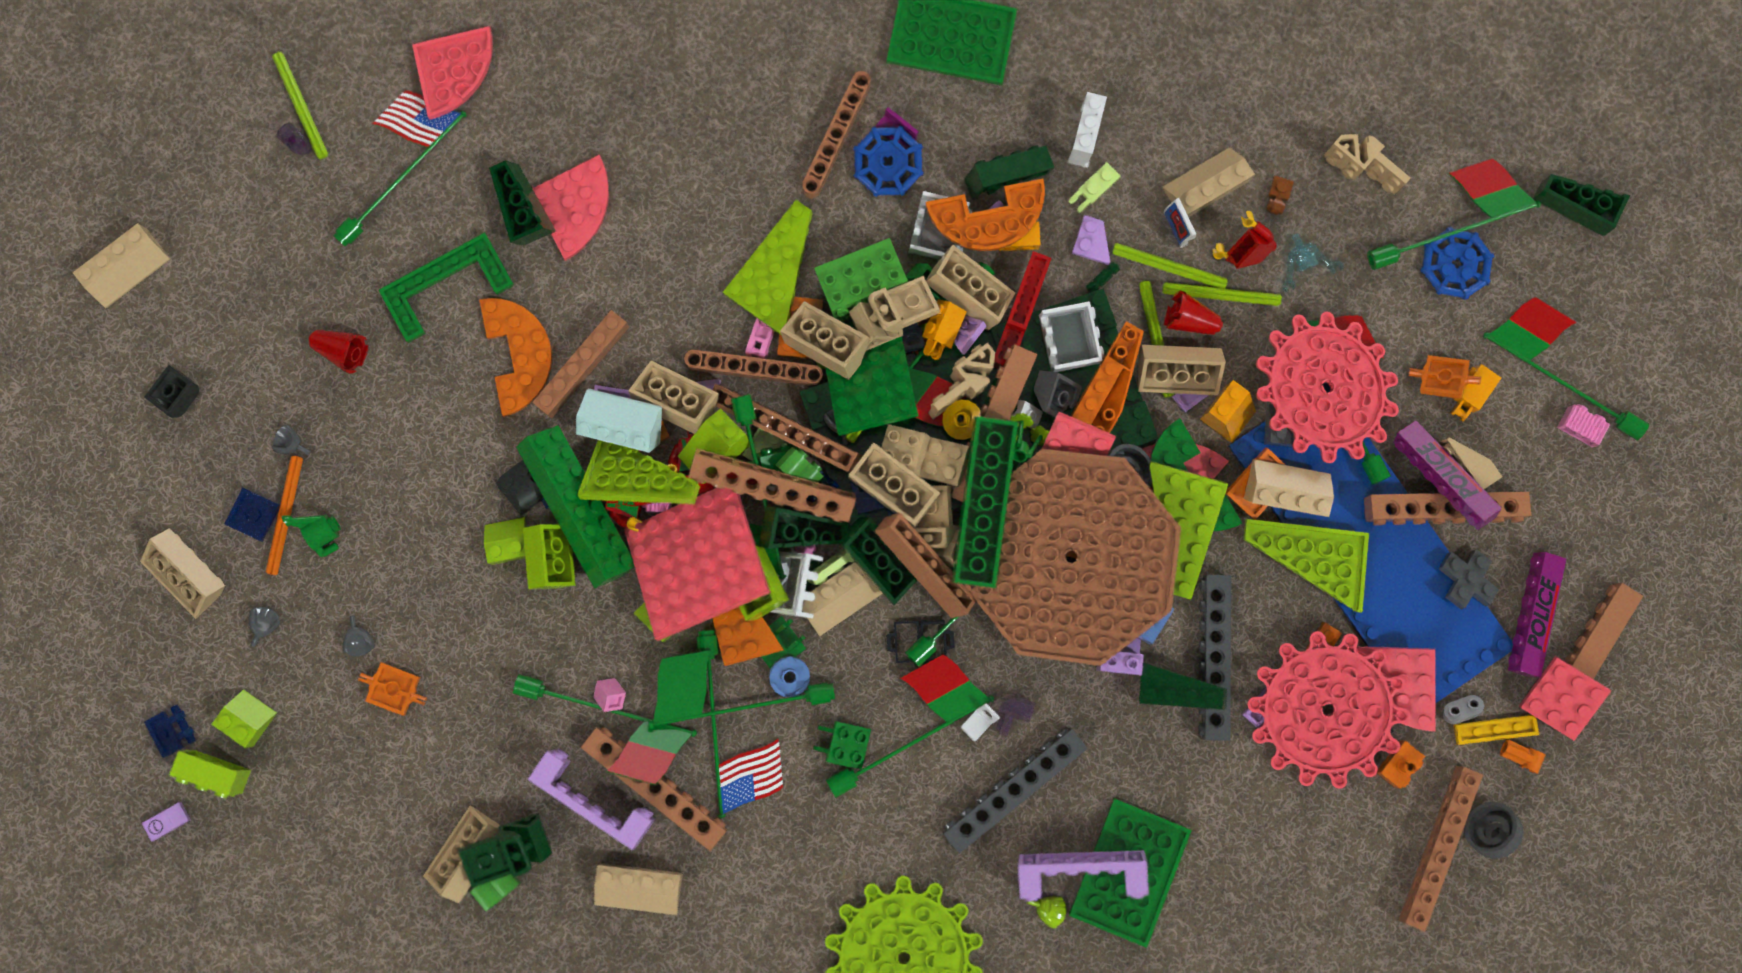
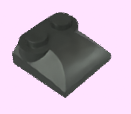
(172, 393)
(520, 488)

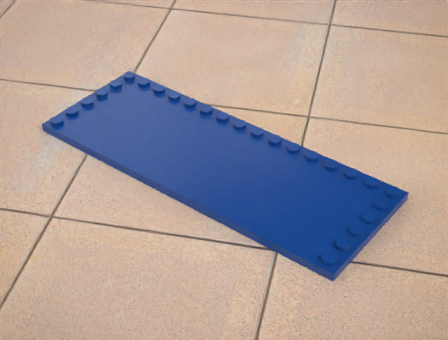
(1403, 579)

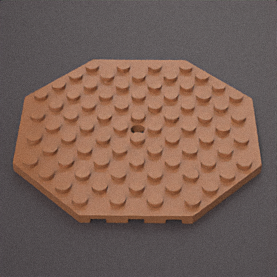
(1122, 568)

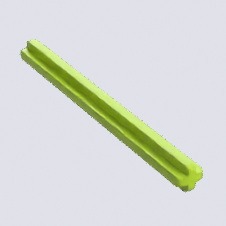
(300, 105)
(1169, 266)
(1223, 294)
(1152, 318)

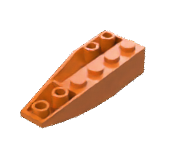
(1107, 390)

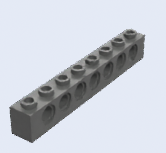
(1222, 647)
(1074, 748)

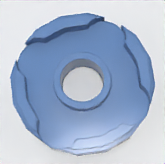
(785, 665)

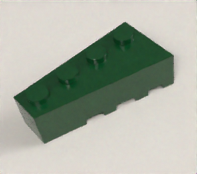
(1008, 170)
(1582, 203)
(519, 205)
(794, 528)
(1174, 689)

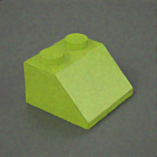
(504, 541)
(244, 719)

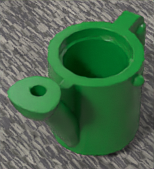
(317, 531)

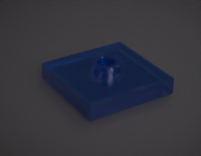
(252, 514)

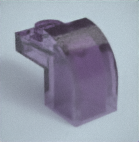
(1013, 708)

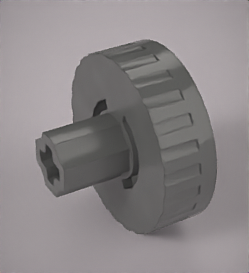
(1137, 458)
(1500, 839)

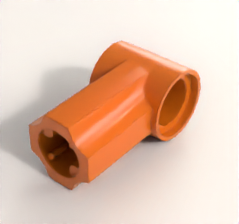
(1525, 757)

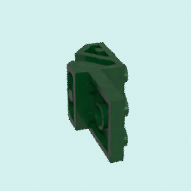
(508, 852)

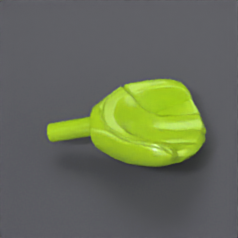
(1050, 910)

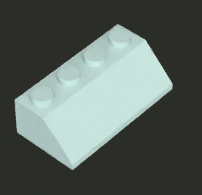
(619, 420)

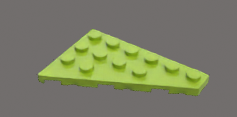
(770, 275)
(628, 475)
(1195, 506)
(1323, 556)

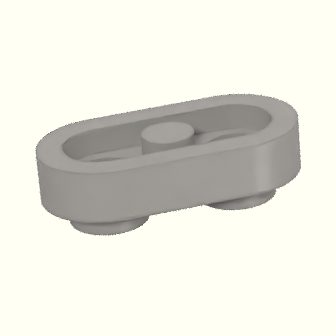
(1464, 709)

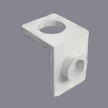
(1030, 410)
(979, 722)

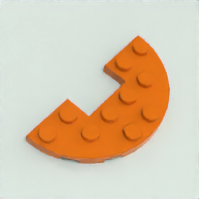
(993, 227)
(528, 349)

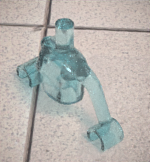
(1305, 258)

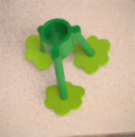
(1038, 436)

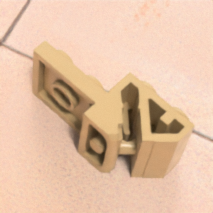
(1356, 157)
(893, 310)
(969, 378)
(927, 456)
(937, 526)

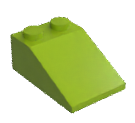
(716, 435)

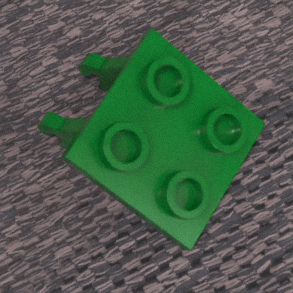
(787, 638)
(847, 744)

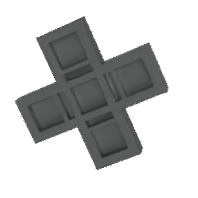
(1468, 579)

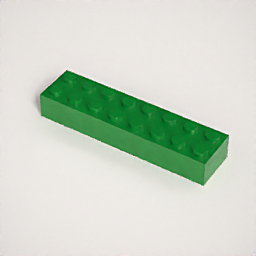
(984, 502)
(582, 521)

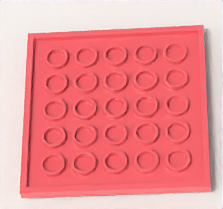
(696, 562)

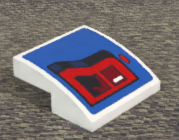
(1179, 222)

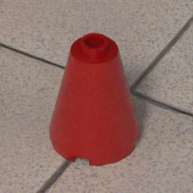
(1191, 316)
(340, 348)

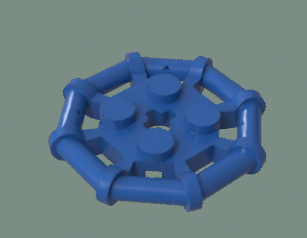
(876, 161)
(1466, 271)

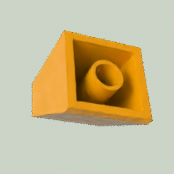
(1230, 411)

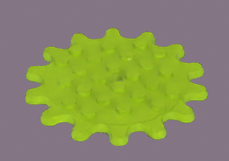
(904, 924)

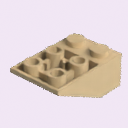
(1475, 464)

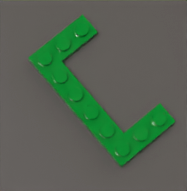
(398, 292)

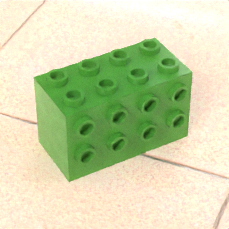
(858, 275)

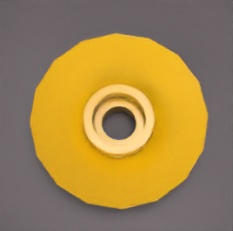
(963, 429)

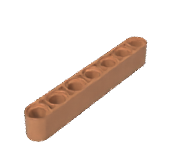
(840, 126)
(746, 362)

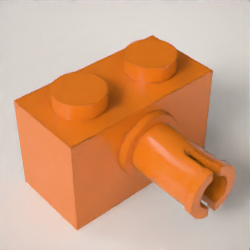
(1400, 766)

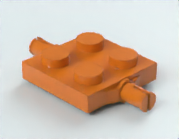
(1445, 377)
(392, 689)

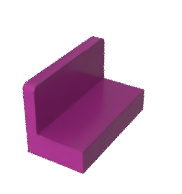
(892, 119)

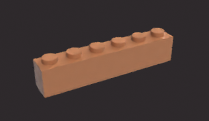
(581, 364)
(925, 565)
(1604, 629)

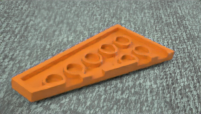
(743, 639)

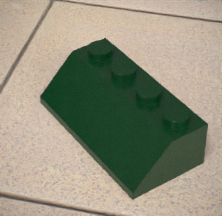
(877, 559)

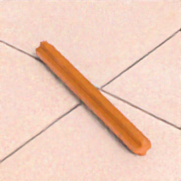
(285, 509)

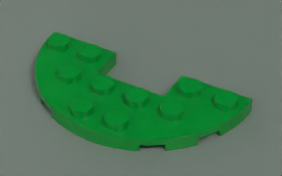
(1177, 447)

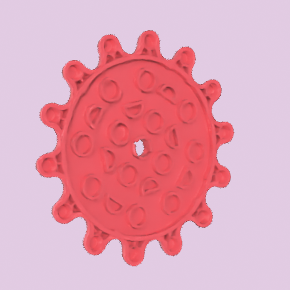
(1355, 381)
(1359, 717)

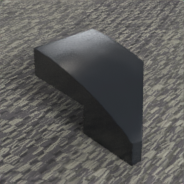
(913, 338)

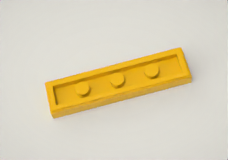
(1496, 729)

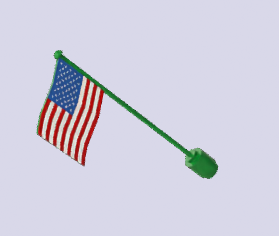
(410, 121)
(740, 776)

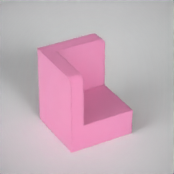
(609, 695)

